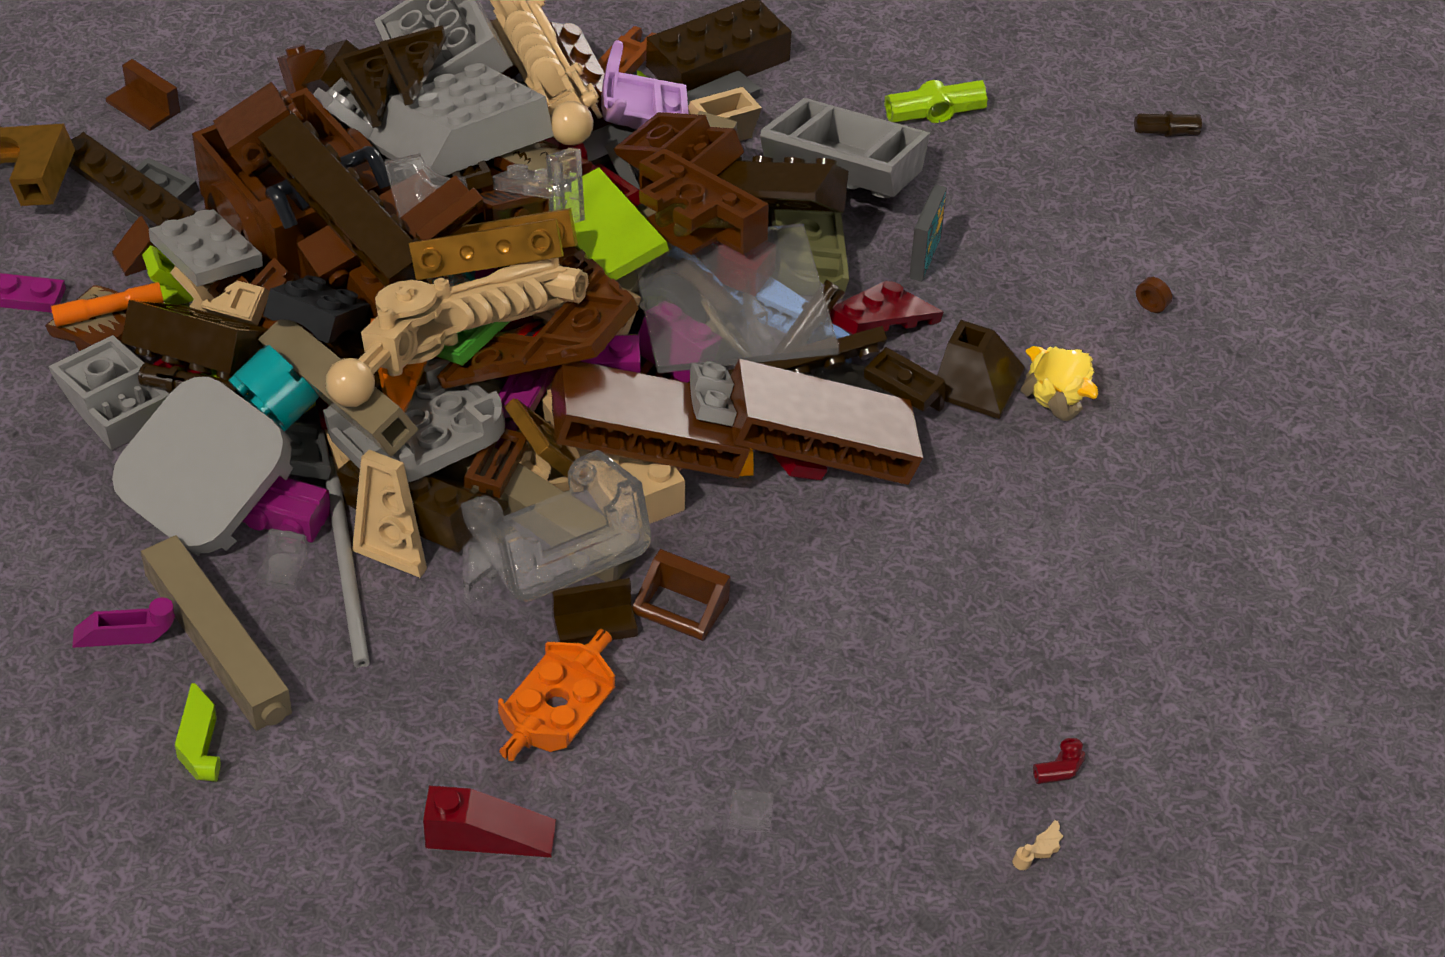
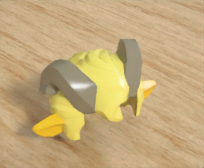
(1060, 380)

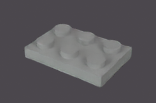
(342, 109)
(205, 247)

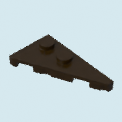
(411, 59)
(367, 80)

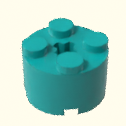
(274, 387)

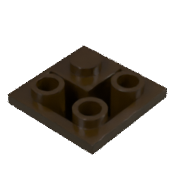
(979, 370)

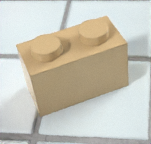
(733, 105)

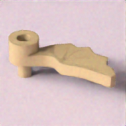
(1043, 847)

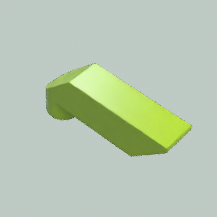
(196, 735)

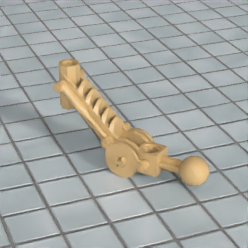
(536, 54)
(423, 317)

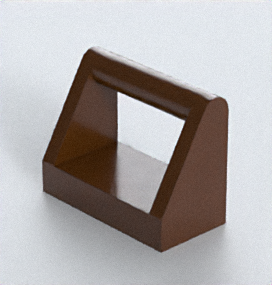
(688, 580)

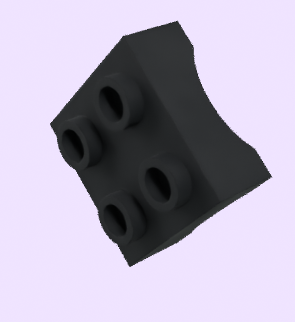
(317, 307)

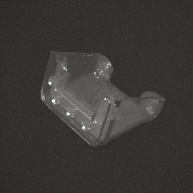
(567, 535)

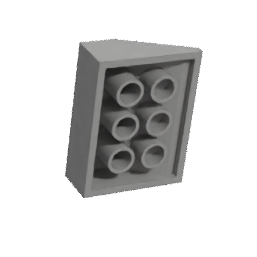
(466, 28)

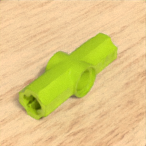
(936, 101)

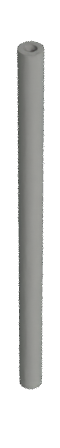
(347, 570)

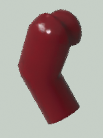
(1065, 765)

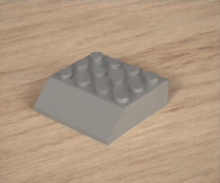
(463, 120)
(873, 150)

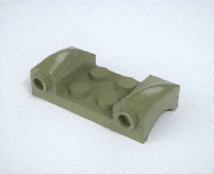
(825, 240)

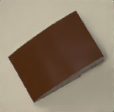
(686, 136)

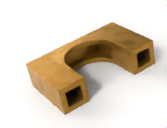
(40, 159)

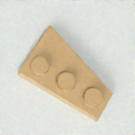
(386, 516)

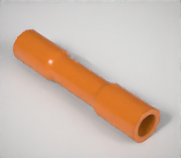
(84, 309)

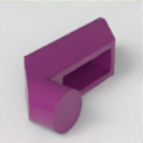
(125, 626)

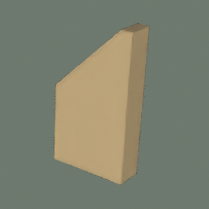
(239, 302)

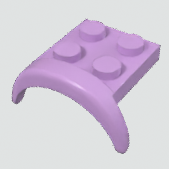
(636, 99)

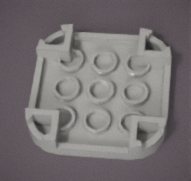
(449, 422)
(201, 464)

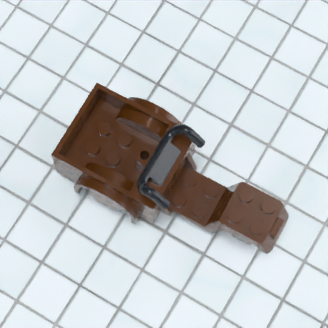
(270, 209)

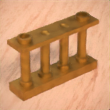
(495, 244)

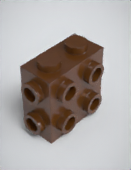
(249, 120)

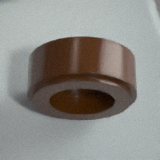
(1153, 294)

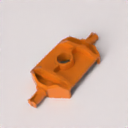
(567, 672)

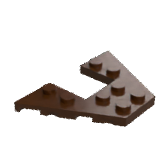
(570, 336)

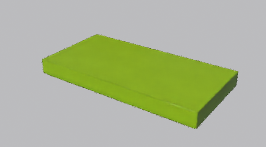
(615, 229)

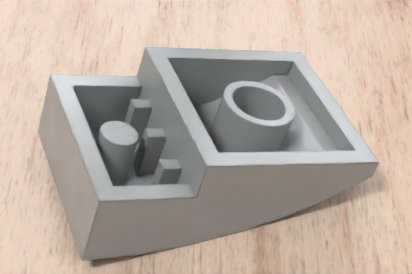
(106, 390)

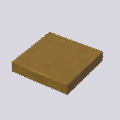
(540, 436)

